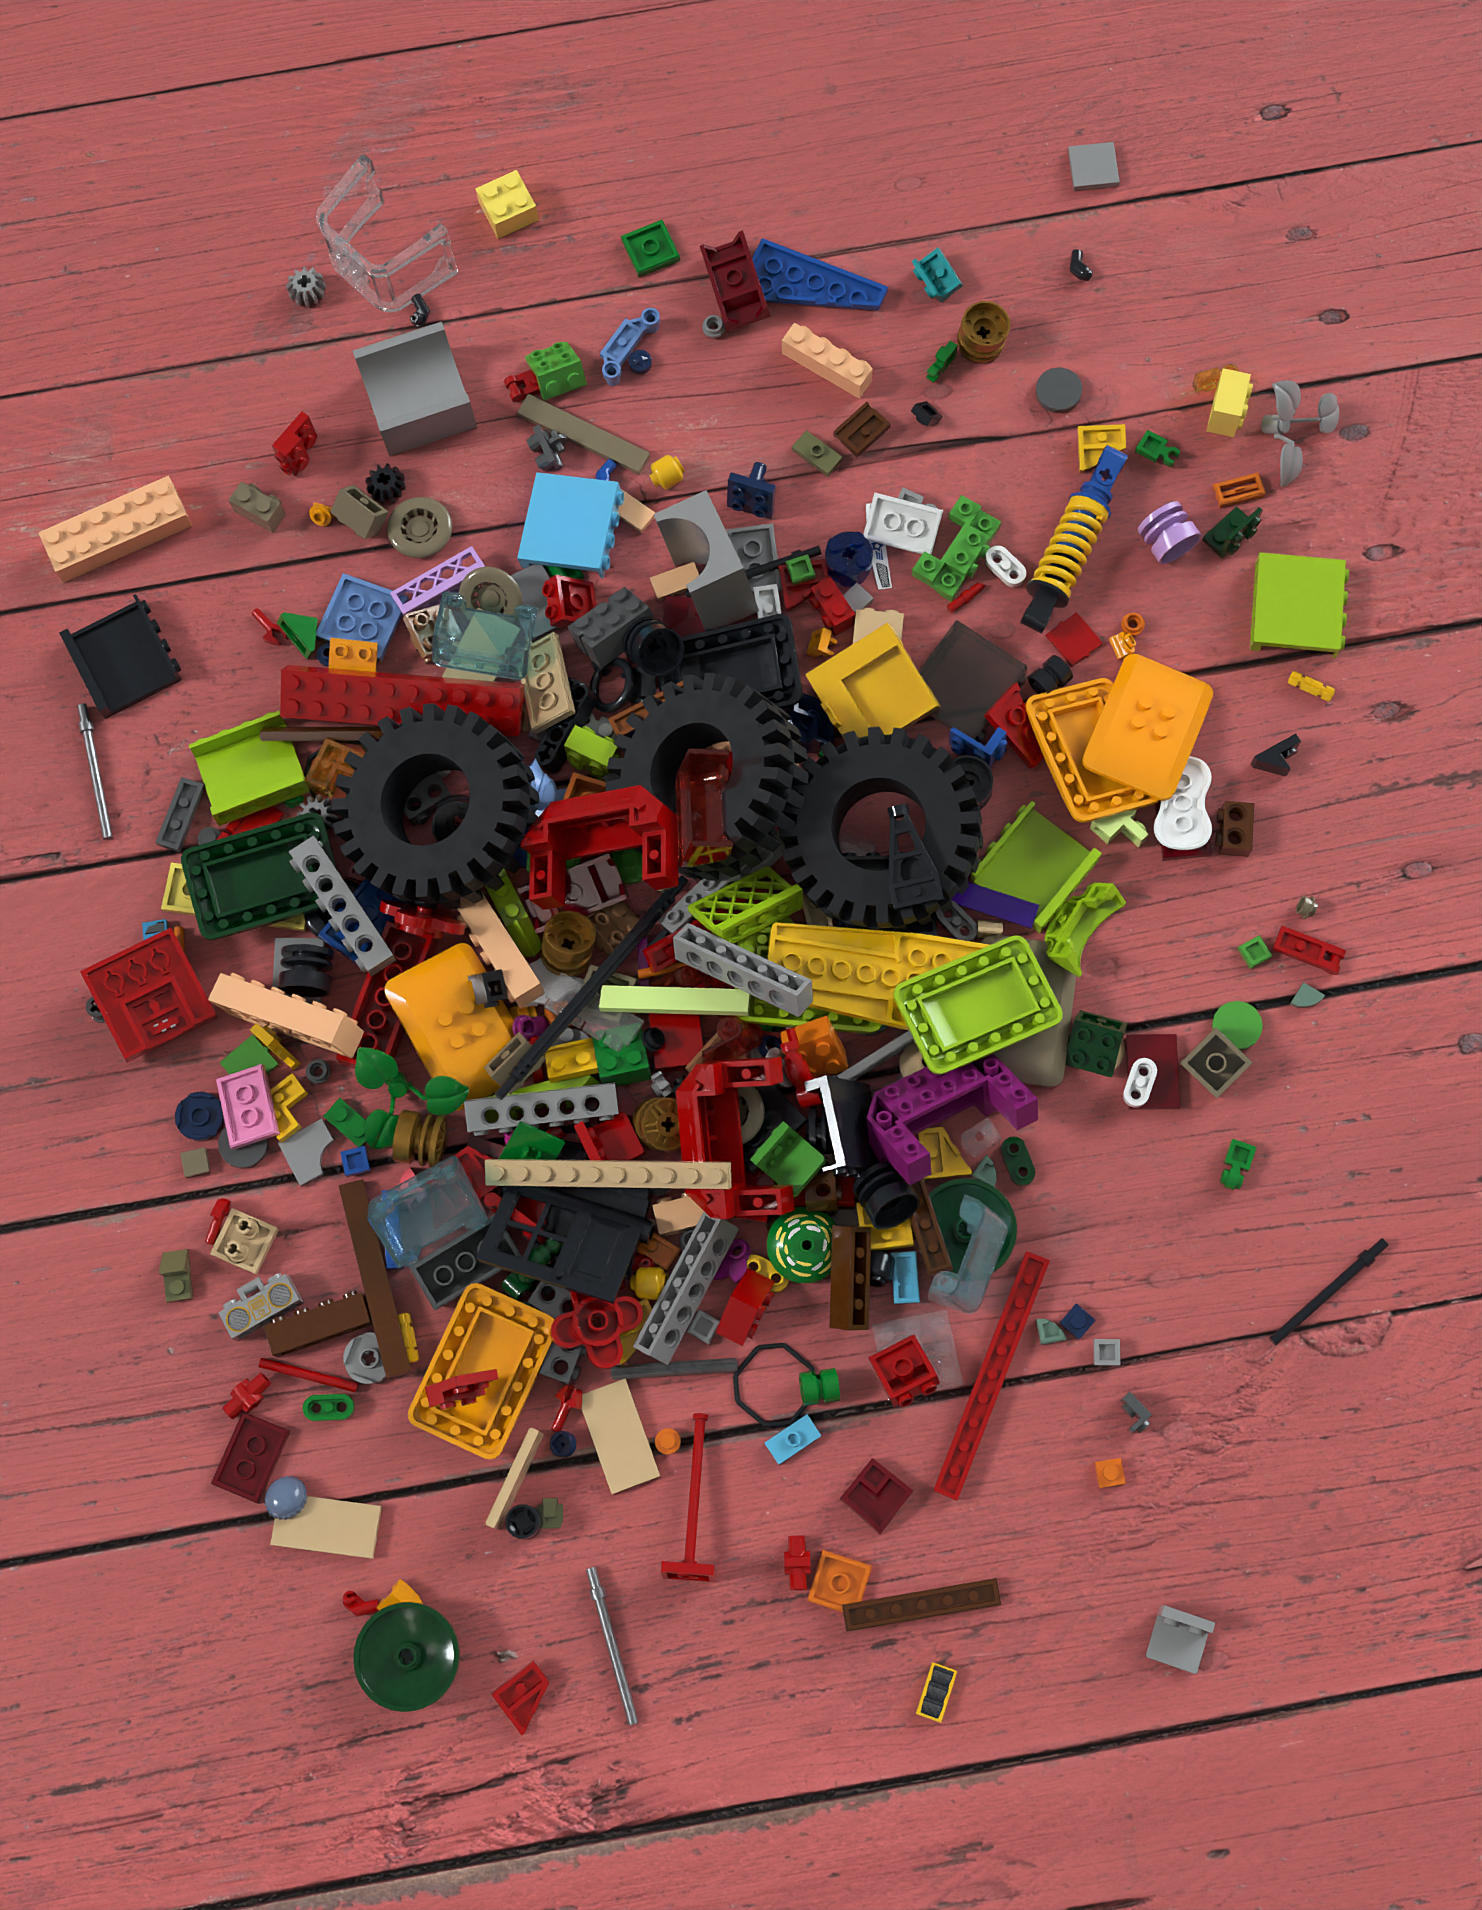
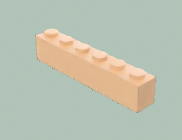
(500, 951)

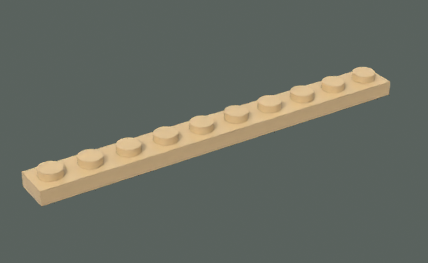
(608, 1173)

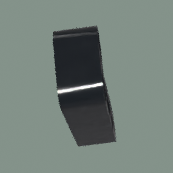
(551, 752)

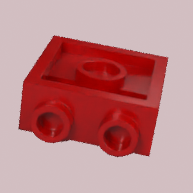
(293, 443)
(567, 599)
(904, 1371)
(460, 1389)

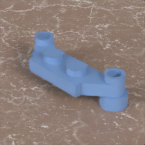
(624, 342)

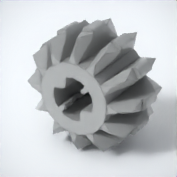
(306, 286)
(323, 806)

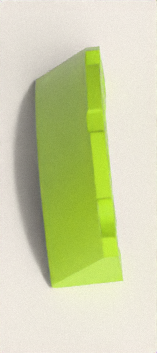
(1077, 922)

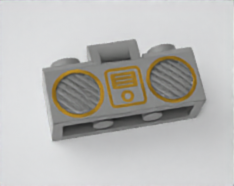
(254, 1312)

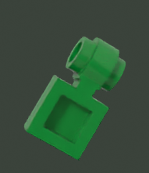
(1239, 1157)

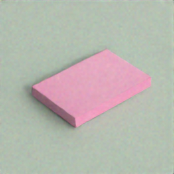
(247, 1106)

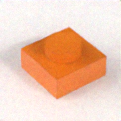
(1109, 1473)

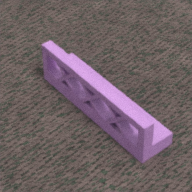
(433, 596)

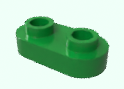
(329, 1407)

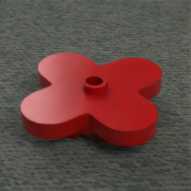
(422, 919)
(601, 1343)

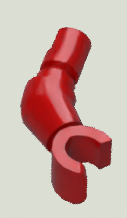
(798, 1071)

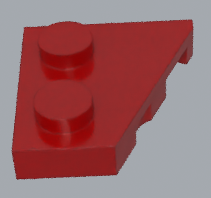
(796, 594)
(522, 1695)

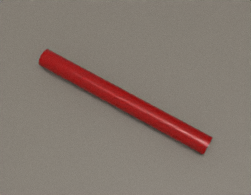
(308, 1375)

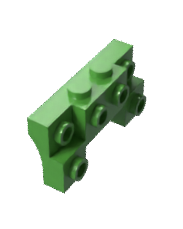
(962, 556)

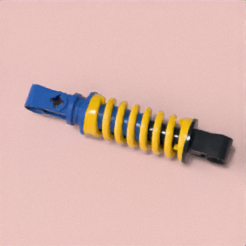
(1072, 541)

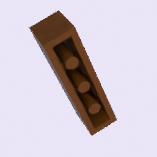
(850, 1277)
(319, 1324)

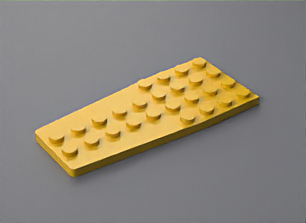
(860, 968)

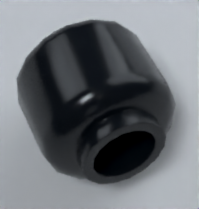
(881, 1268)

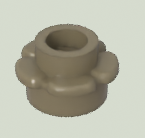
(1306, 906)

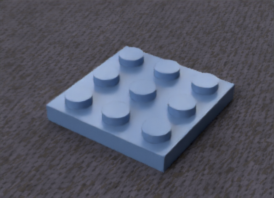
(361, 613)

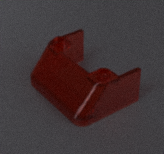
(700, 807)
(735, 1034)

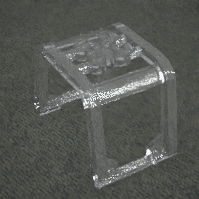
(355, 267)

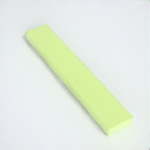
(674, 1000)

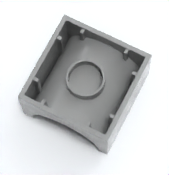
(415, 388)
(698, 536)

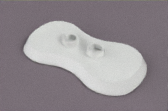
(1183, 818)

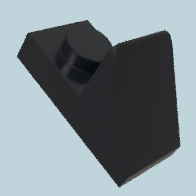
(1273, 759)

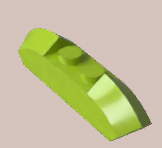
(515, 917)
(492, 1115)

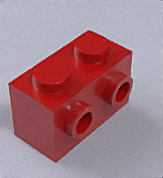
(832, 606)

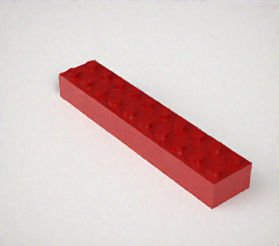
(371, 696)

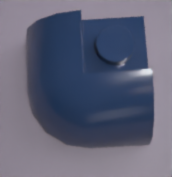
(811, 722)

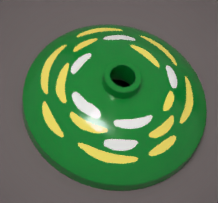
(786, 1248)

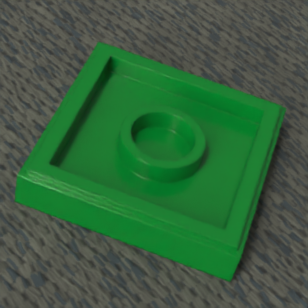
(650, 248)

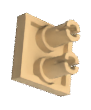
(244, 1241)

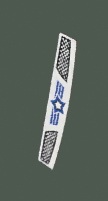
(880, 561)

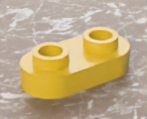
(766, 1269)

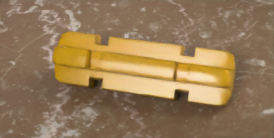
(1311, 686)
(408, 1337)

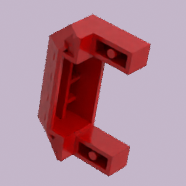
(598, 826)
(713, 1134)

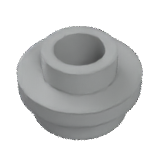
(713, 320)

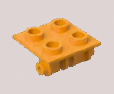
(352, 654)

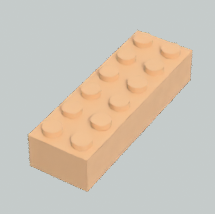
(115, 529)
(287, 1014)

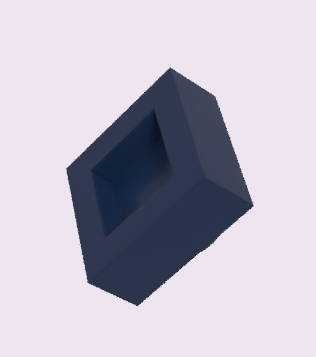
(1077, 1321)

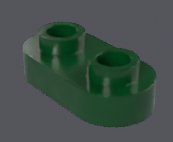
(1017, 1160)

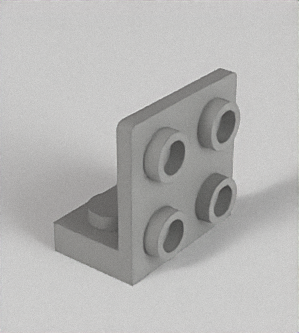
(1178, 1639)

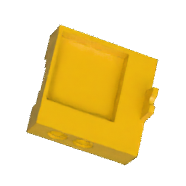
(873, 686)

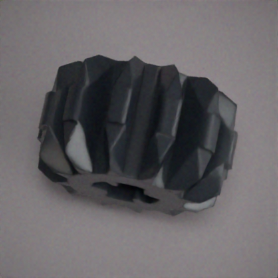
(385, 475)

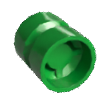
(819, 1387)

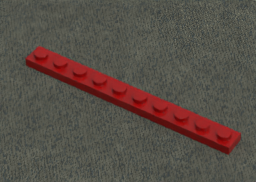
(991, 1376)

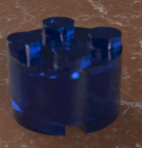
(845, 546)

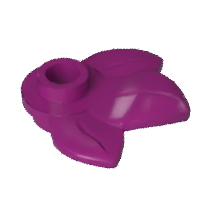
(532, 1026)
(734, 1265)

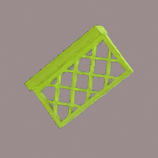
(754, 915)

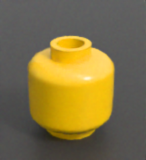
(666, 472)
(649, 1282)

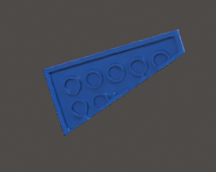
(803, 280)

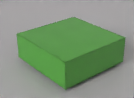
(800, 569)
(1254, 952)

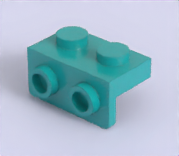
(937, 275)

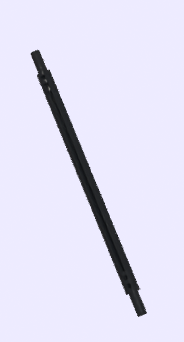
(590, 988)

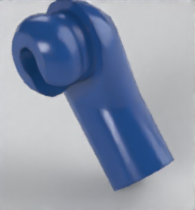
(606, 469)

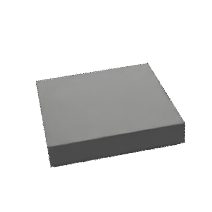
(1093, 166)

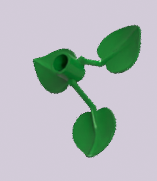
(376, 1068)

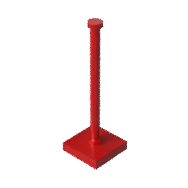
(689, 1568)

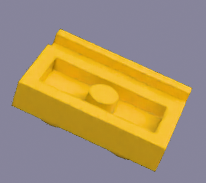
(571, 1060)

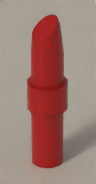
(965, 597)

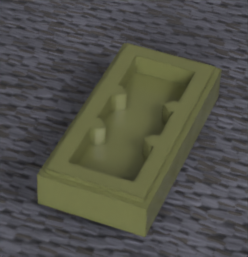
(817, 453)

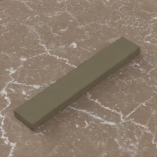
(584, 434)

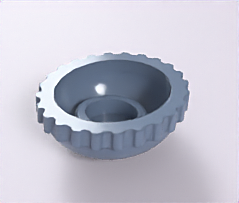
(285, 1497)

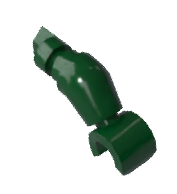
(517, 1284)

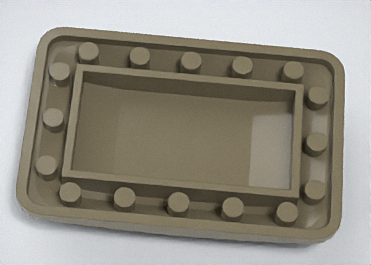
(1043, 1056)

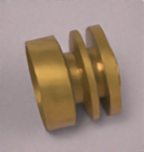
(983, 332)
(568, 943)
(648, 1120)
(415, 1138)

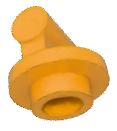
(321, 514)
(1122, 644)

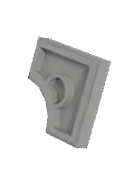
(305, 1151)

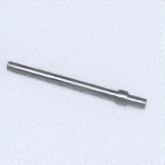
(87, 728)
(597, 1594)

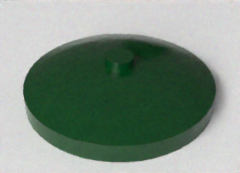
(946, 1204)
(406, 1656)

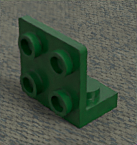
(1231, 531)
(1095, 1043)

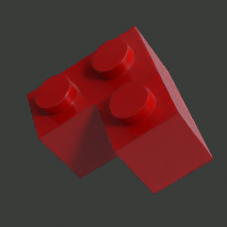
(746, 1307)

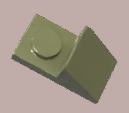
(177, 1275)

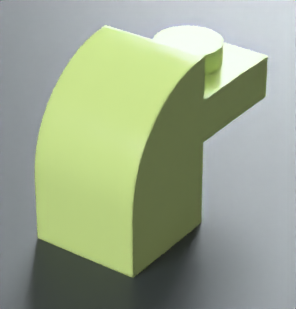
(1111, 826)

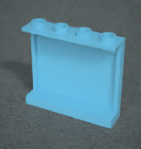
(571, 523)

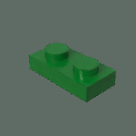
(347, 1122)

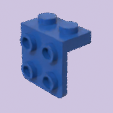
(993, 751)

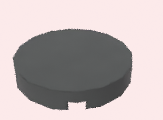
(1058, 390)
(245, 1156)

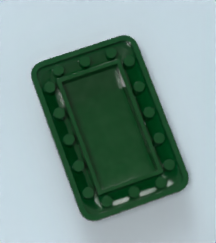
(249, 879)

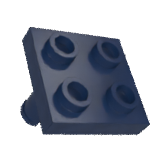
(752, 492)

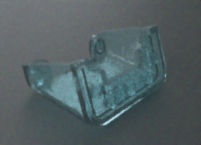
(483, 639)
(425, 1210)
(967, 1288)

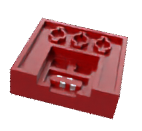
(148, 994)

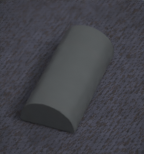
(454, 1266)

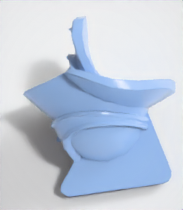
(545, 787)

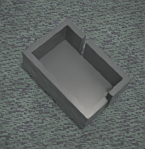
(603, 628)

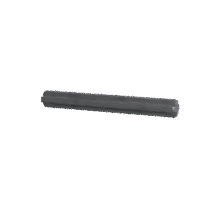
(674, 1368)

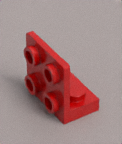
(611, 1140)

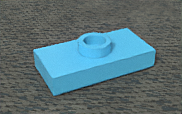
(905, 1278)
(792, 1439)

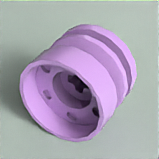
(1169, 532)

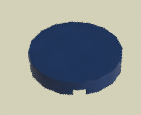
(199, 1116)

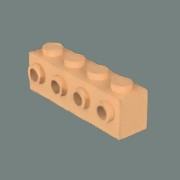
(827, 360)

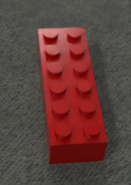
(372, 1008)

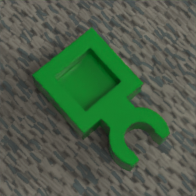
(944, 358)
(1154, 447)

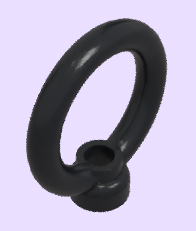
(605, 671)

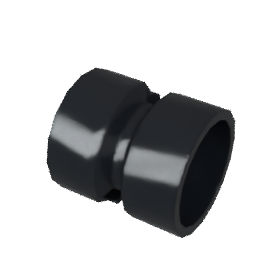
(1054, 674)
(524, 1522)

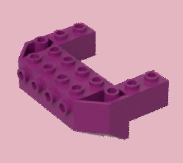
(929, 1098)

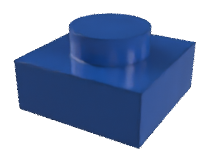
(355, 1161)

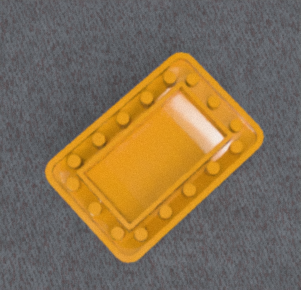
(1148, 727)
(1063, 729)
(446, 1024)
(482, 1336)

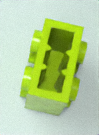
(590, 751)

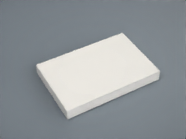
(902, 524)

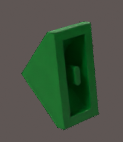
(300, 631)

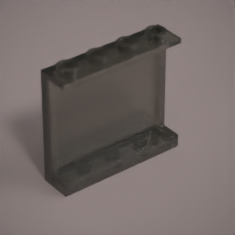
(968, 678)

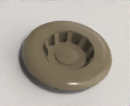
(424, 537)
(493, 594)
(753, 1121)

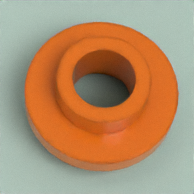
(1135, 618)

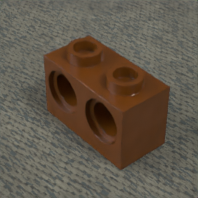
(1240, 829)
(822, 1183)

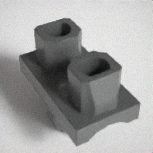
(550, 446)

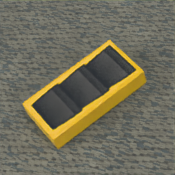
(936, 1692)

